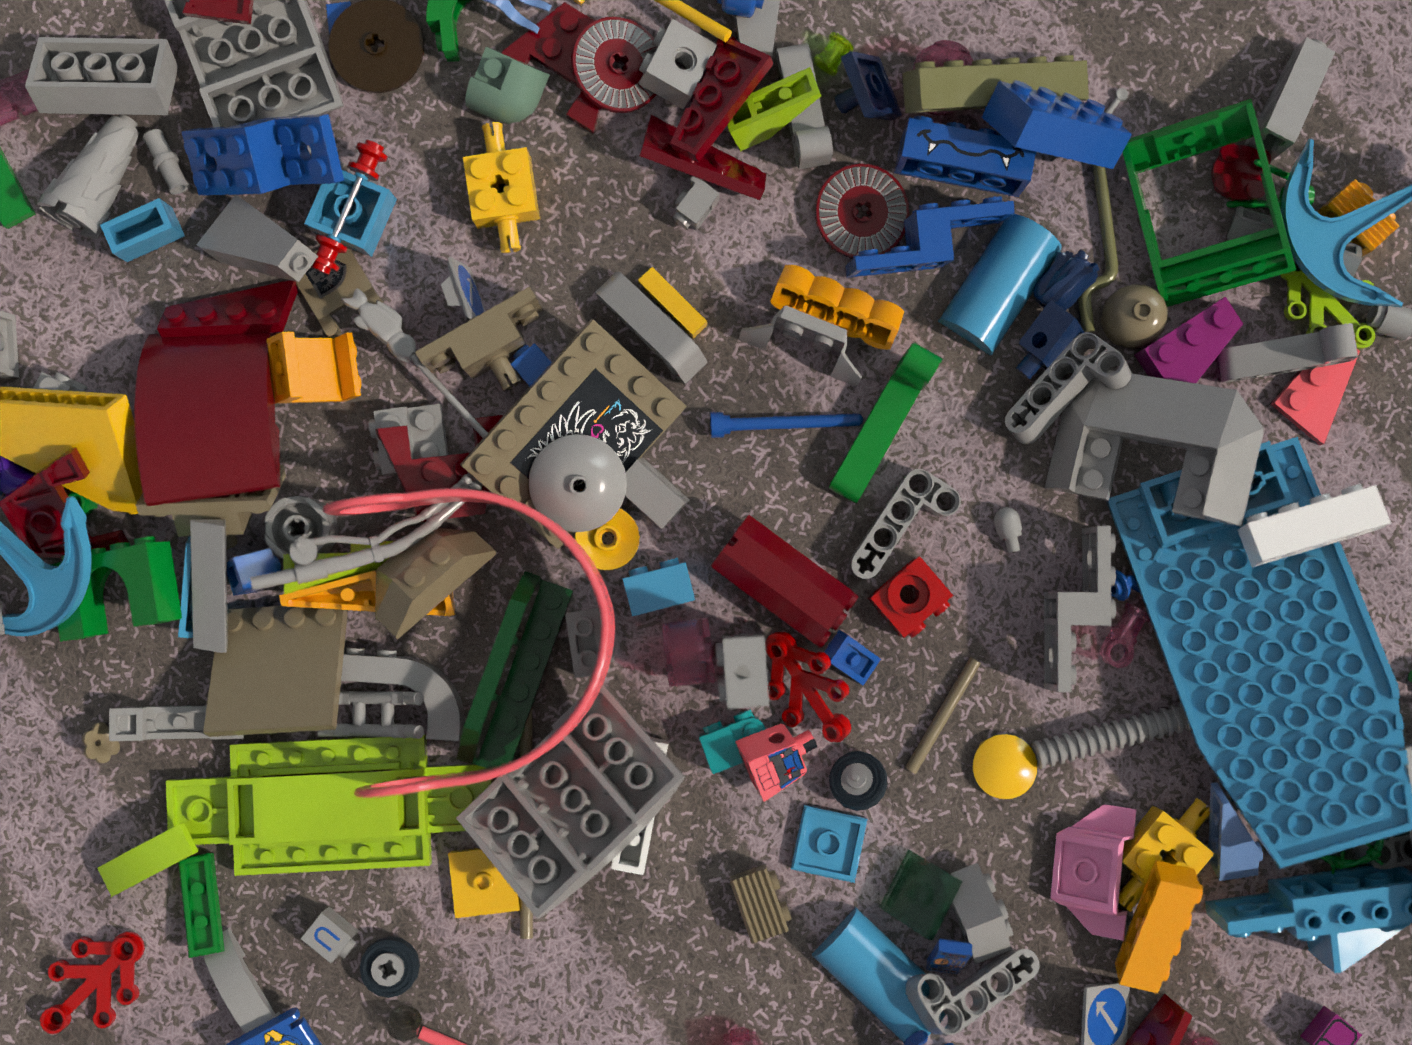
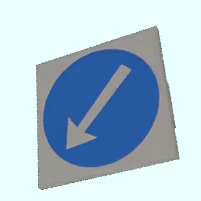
(462, 290)
(1105, 1014)

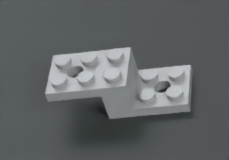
(1083, 608)

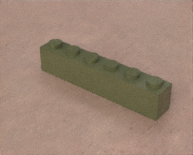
(971, 87)

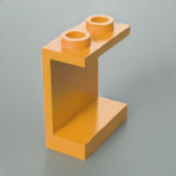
(313, 368)

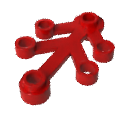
(805, 684)
(98, 977)

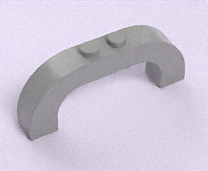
(440, 696)

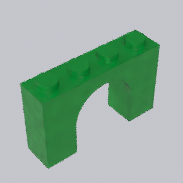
(150, 585)

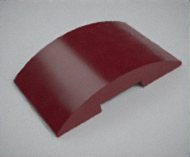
(205, 417)

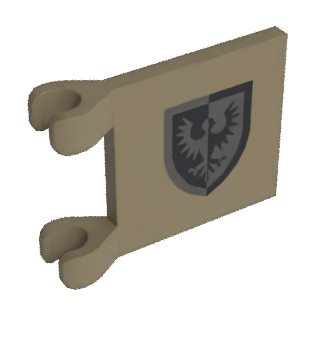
(325, 291)

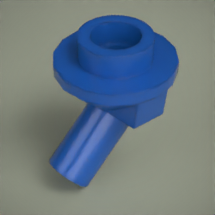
(1123, 586)

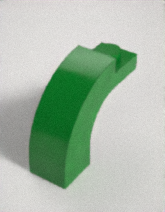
(442, 19)

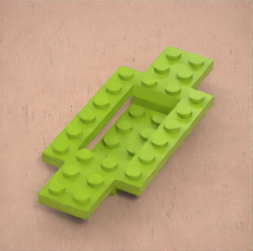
(316, 818)

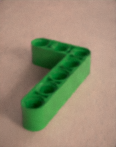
(884, 421)

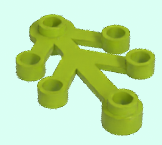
(1318, 301)

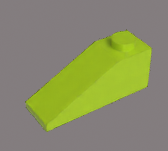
(773, 108)

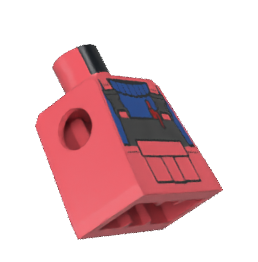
(774, 758)

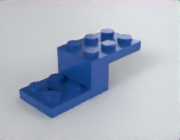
(263, 155)
(929, 237)

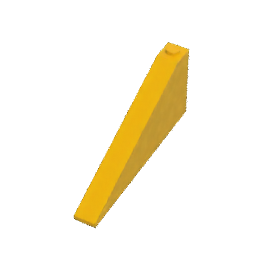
(47, 423)

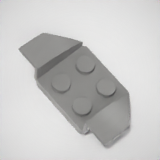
(802, 325)

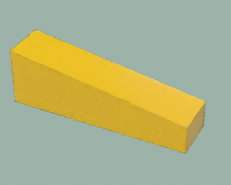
(673, 302)

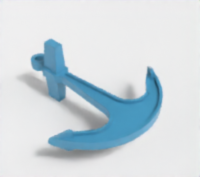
(1321, 241)
(52, 590)

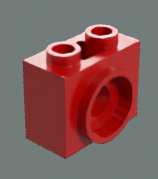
(930, 598)

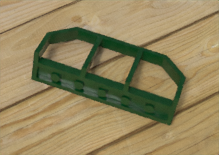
(524, 675)

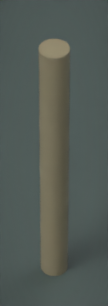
(942, 715)

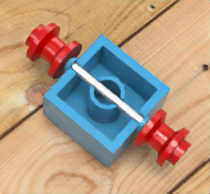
(351, 210)

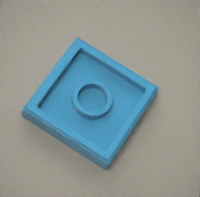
(829, 843)

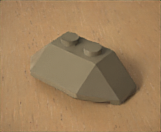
(425, 575)

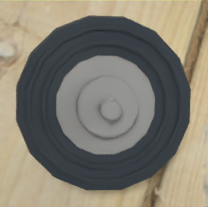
(858, 780)

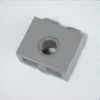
(660, 70)
(584, 640)

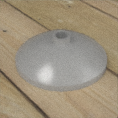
(573, 459)

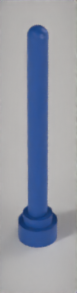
(723, 424)

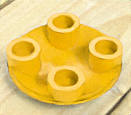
(1004, 766)

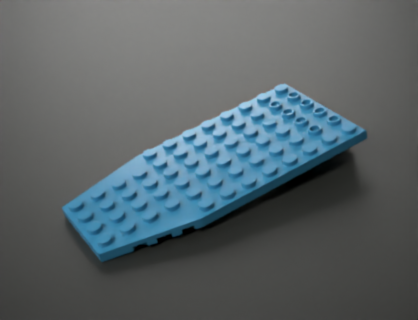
(1274, 666)

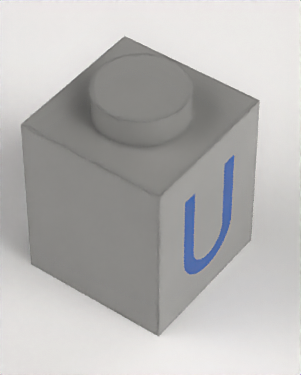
(330, 935)

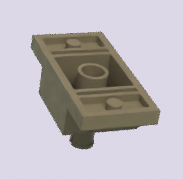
(485, 341)
(233, 508)

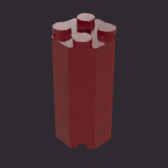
(784, 581)

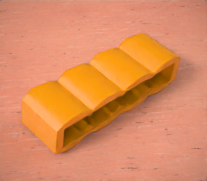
(848, 308)

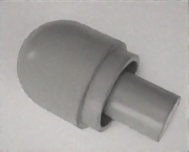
(1008, 527)

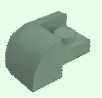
(505, 88)

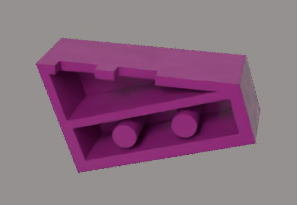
(1192, 346)

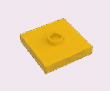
(478, 885)

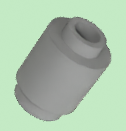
(1391, 321)

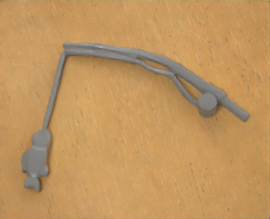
(386, 327)

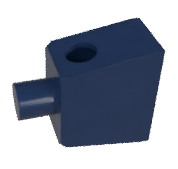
(1047, 338)

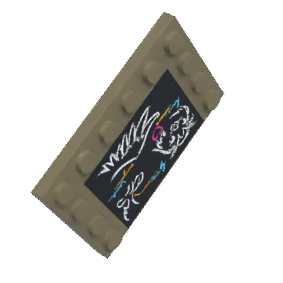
(585, 391)

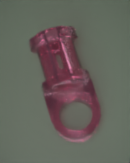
(1124, 634)

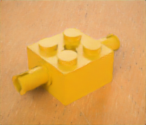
(483, 178)
(1161, 832)

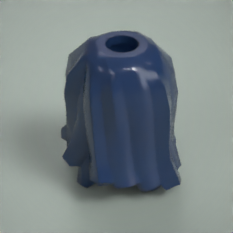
(1066, 279)

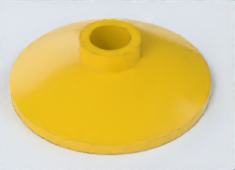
(617, 553)

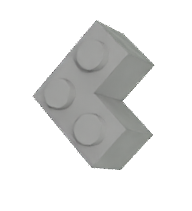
(980, 916)

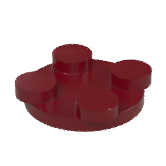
(1236, 174)

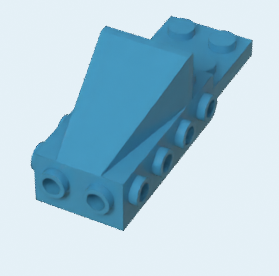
(1336, 913)

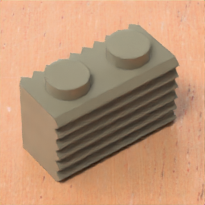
(759, 903)

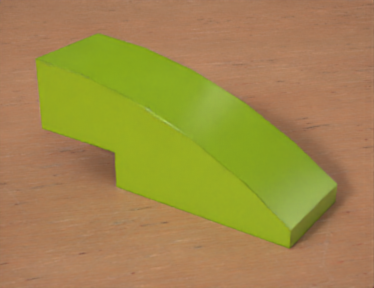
(147, 859)

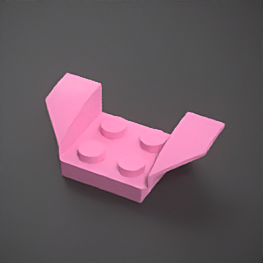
(1090, 869)

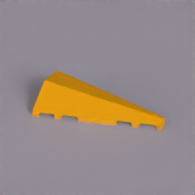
(351, 593)

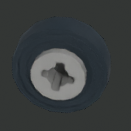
(395, 955)

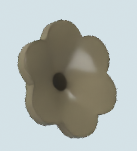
(98, 744)

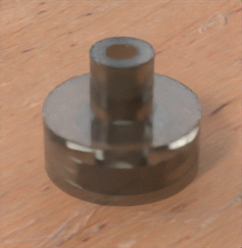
(404, 1023)

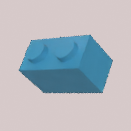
(142, 230)
(658, 588)

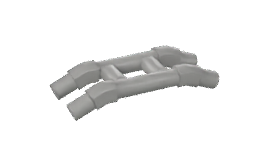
(387, 728)

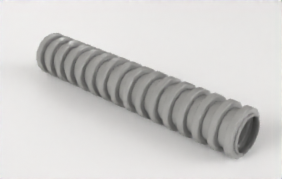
(1110, 736)

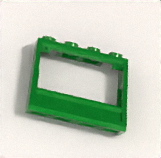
(1225, 263)

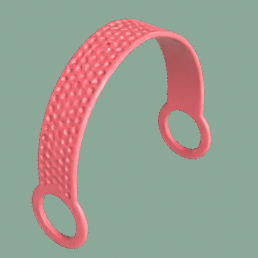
(399, 501)

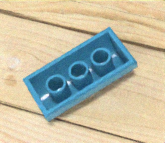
(1001, 282)
(873, 972)

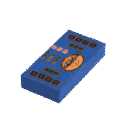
(949, 956)

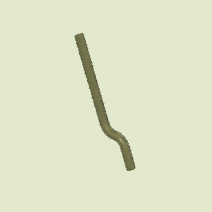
(1109, 249)

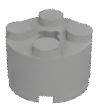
(283, 522)

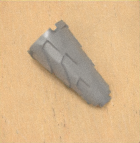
(92, 180)

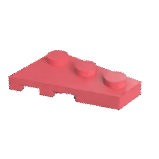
(1314, 397)

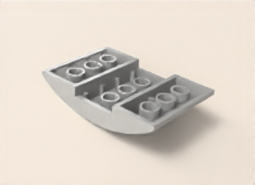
(261, 67)
(573, 806)

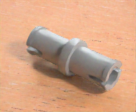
(166, 161)

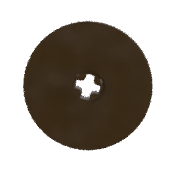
(393, 63)

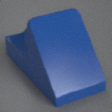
(851, 657)

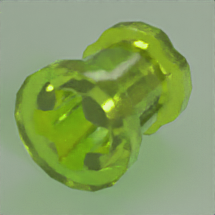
(831, 55)

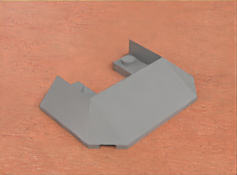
(1204, 419)

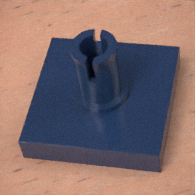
(869, 88)

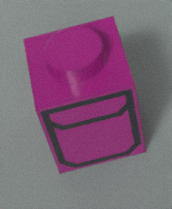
(1330, 1029)

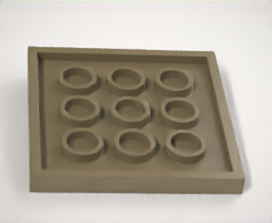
(277, 672)

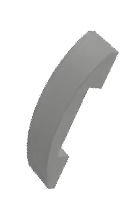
(159, 723)
(238, 985)

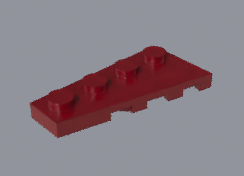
(724, 89)
(713, 167)

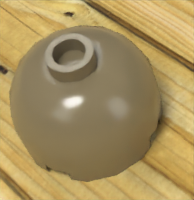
(1134, 316)

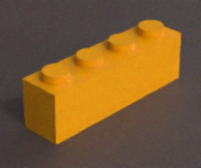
(1158, 926)

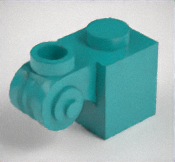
(720, 739)

